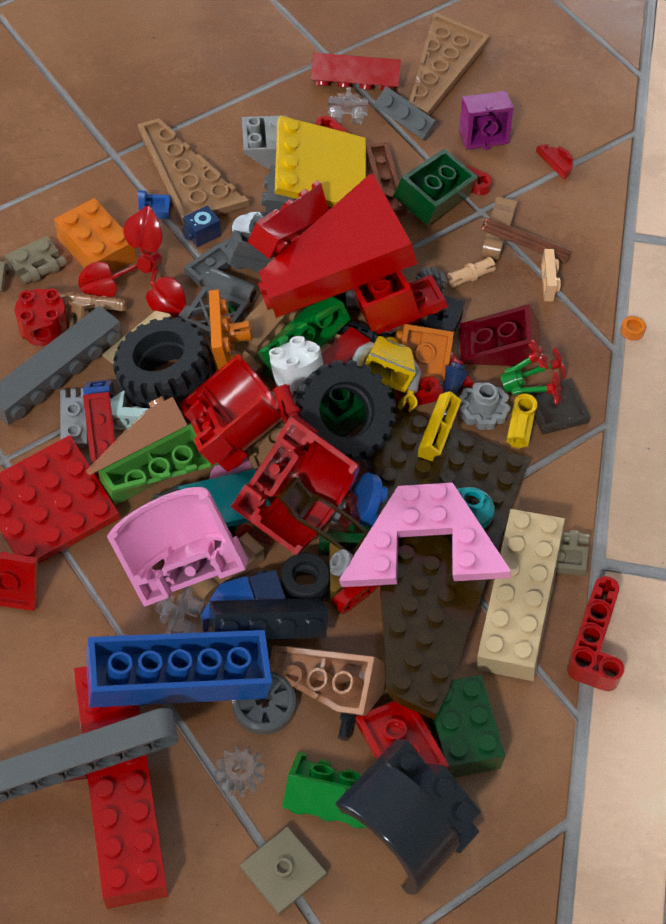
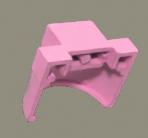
(184, 532)

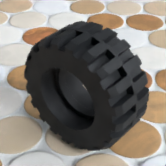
(156, 344)
(367, 388)

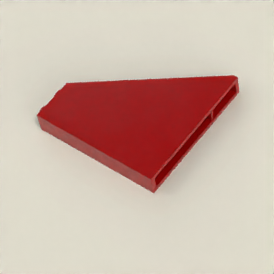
(339, 252)

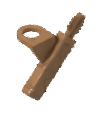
(79, 302)

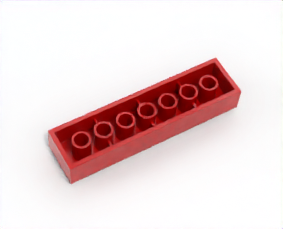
(122, 814)

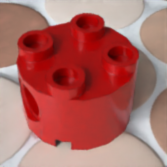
(40, 316)

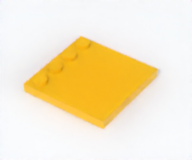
(317, 153)

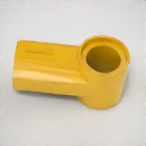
(521, 421)

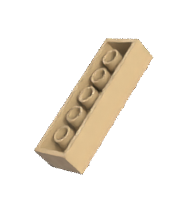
(521, 603)

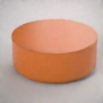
(633, 328)

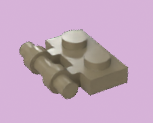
(35, 260)
(572, 557)

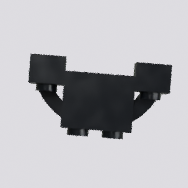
(413, 811)

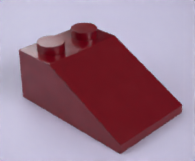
(499, 337)

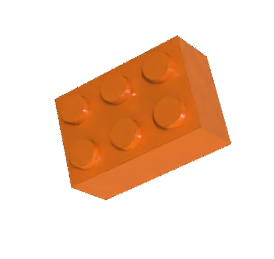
(94, 236)

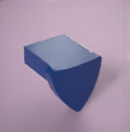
(159, 203)

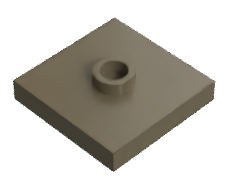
(283, 870)

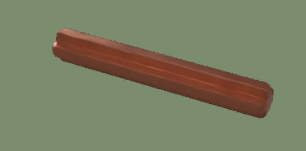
(524, 239)

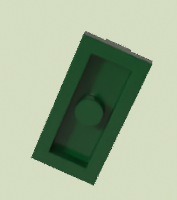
(348, 541)

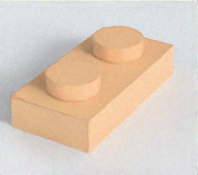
(549, 268)

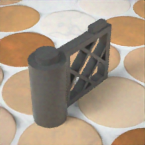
(233, 289)

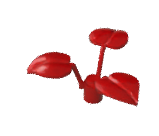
(142, 232)

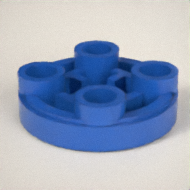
(369, 496)

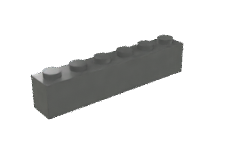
(57, 363)

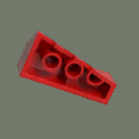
(355, 70)
(284, 226)

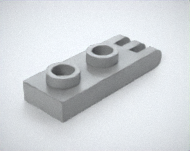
(73, 418)

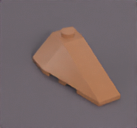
(149, 427)
(336, 679)

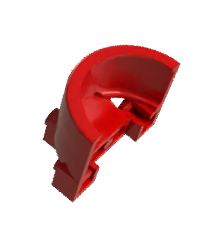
(247, 412)
(320, 469)

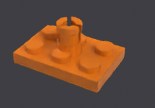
(224, 331)

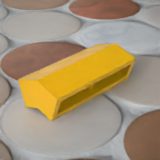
(435, 425)

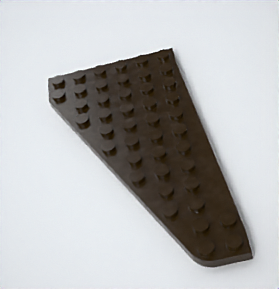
(428, 611)

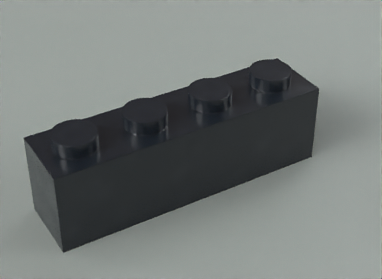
(276, 616)

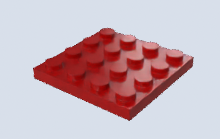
(52, 502)

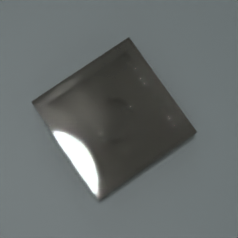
(564, 415)

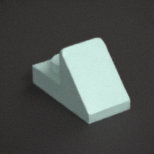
(123, 415)

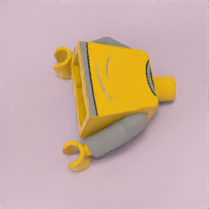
(394, 364)

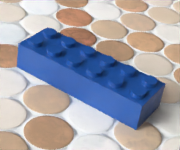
(177, 668)

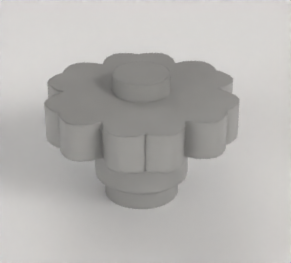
(484, 406)

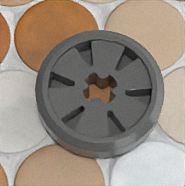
(271, 718)

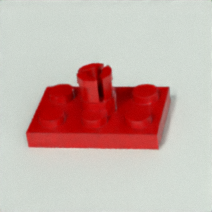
(428, 301)
(18, 581)
(395, 722)

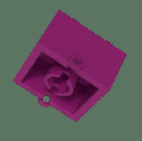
(485, 120)

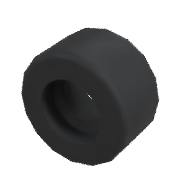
(305, 564)

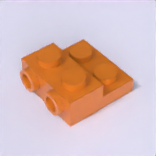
(429, 348)

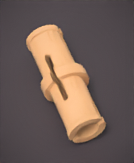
(471, 272)

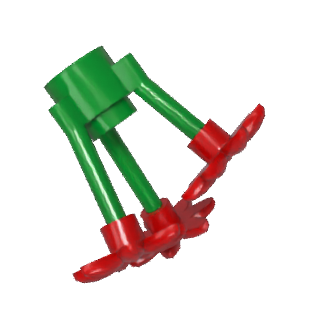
(514, 379)

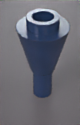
(454, 377)

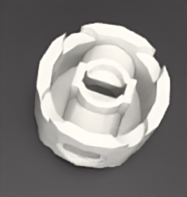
(295, 362)

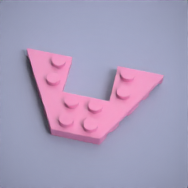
(425, 512)

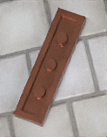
(383, 168)

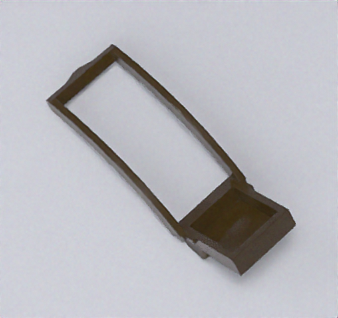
(300, 500)

